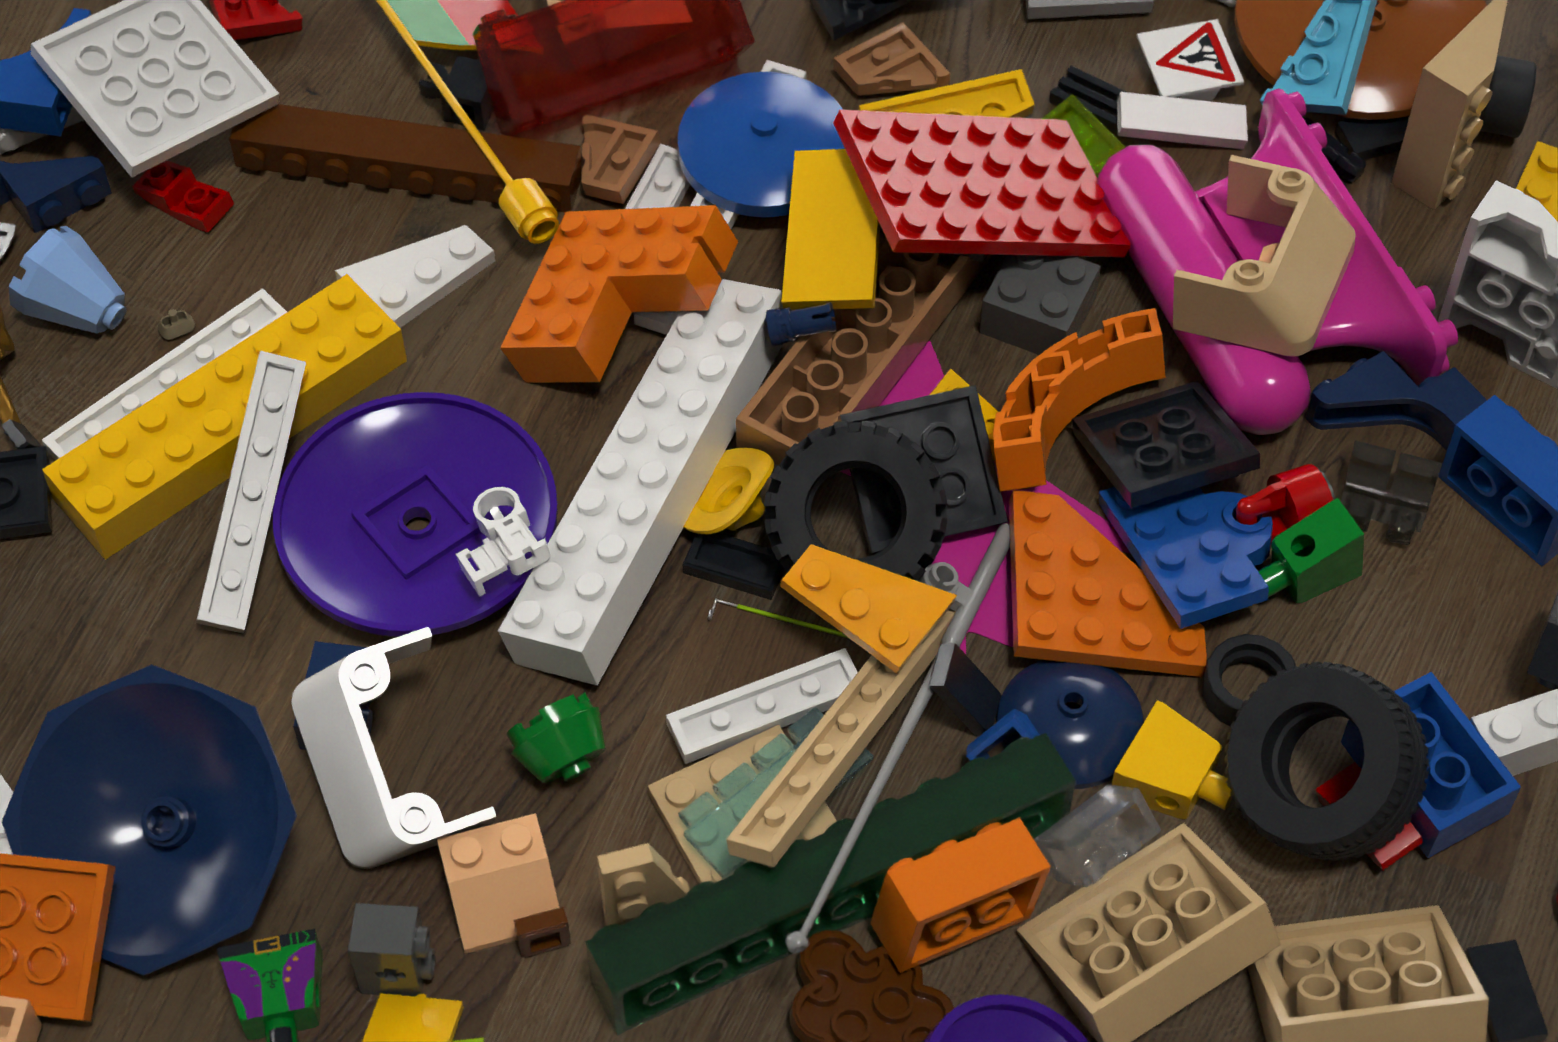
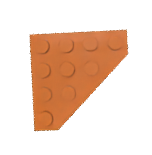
(1086, 598)

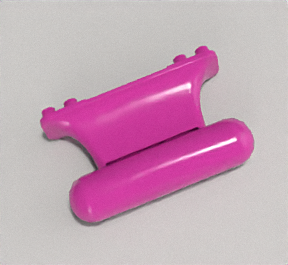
(1193, 233)

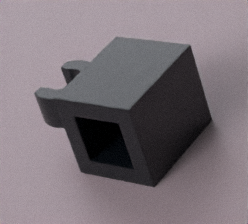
(468, 87)

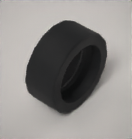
(1236, 650)

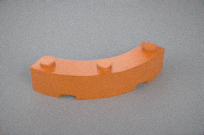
(1064, 384)

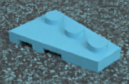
(1329, 56)

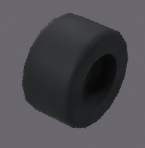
(1511, 97)

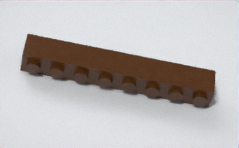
(401, 155)

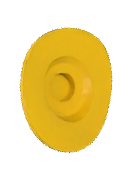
(732, 492)

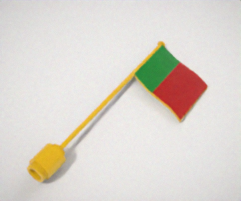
(450, 26)

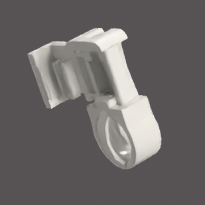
(506, 540)

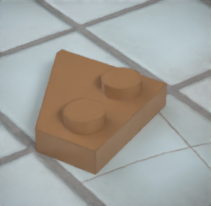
(891, 64)

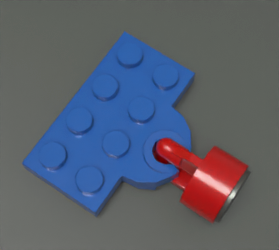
(1206, 546)

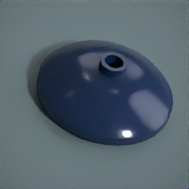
(1087, 737)

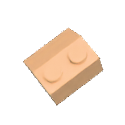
(497, 878)

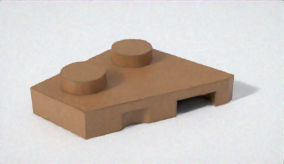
(614, 157)

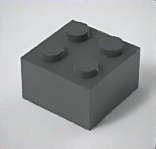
(1039, 300)

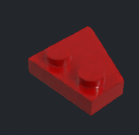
(255, 18)

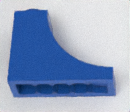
(28, 94)

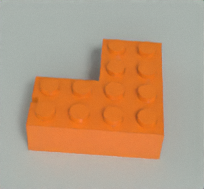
(603, 271)

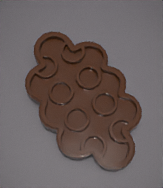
(861, 995)

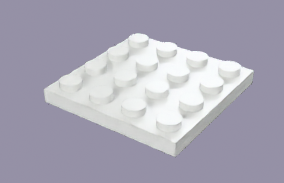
(154, 78)

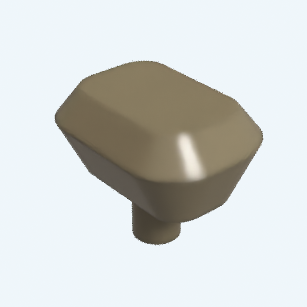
(175, 324)

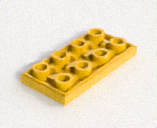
(829, 235)

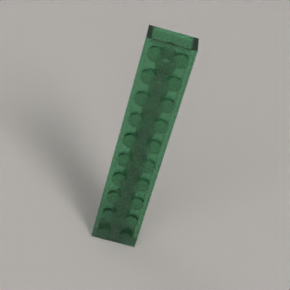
(744, 919)

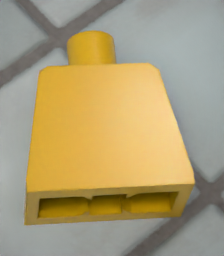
(1173, 764)

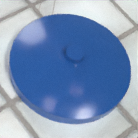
(744, 135)

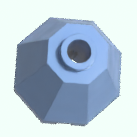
(67, 284)

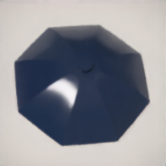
(171, 794)

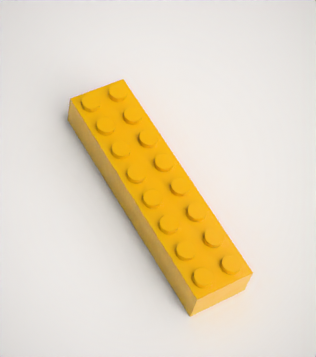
(189, 434)

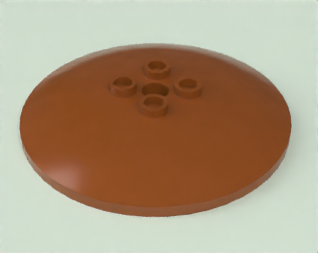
(1397, 48)

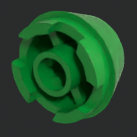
(560, 739)

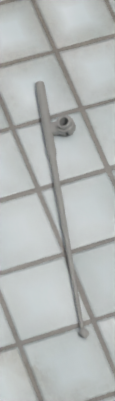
(965, 606)

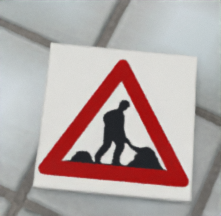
(1190, 60)

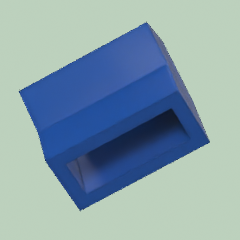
(999, 731)

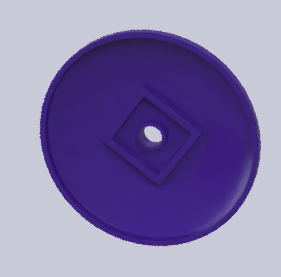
(375, 469)

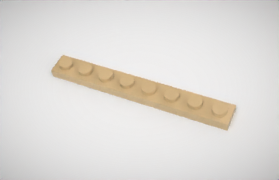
(828, 754)

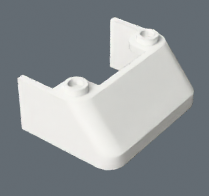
(363, 814)

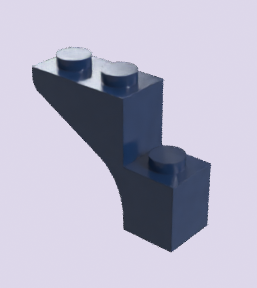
(52, 188)
(1383, 394)

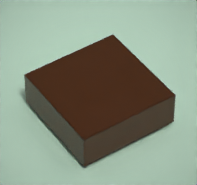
(542, 932)

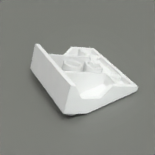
(1510, 280)

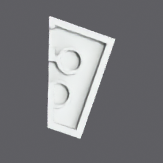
(421, 273)

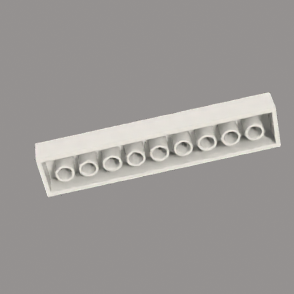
(643, 487)

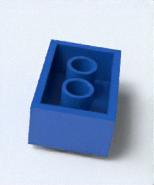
(1507, 476)
(1465, 779)

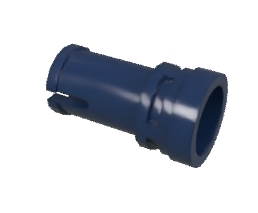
(788, 324)

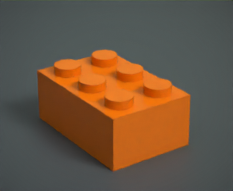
(959, 893)

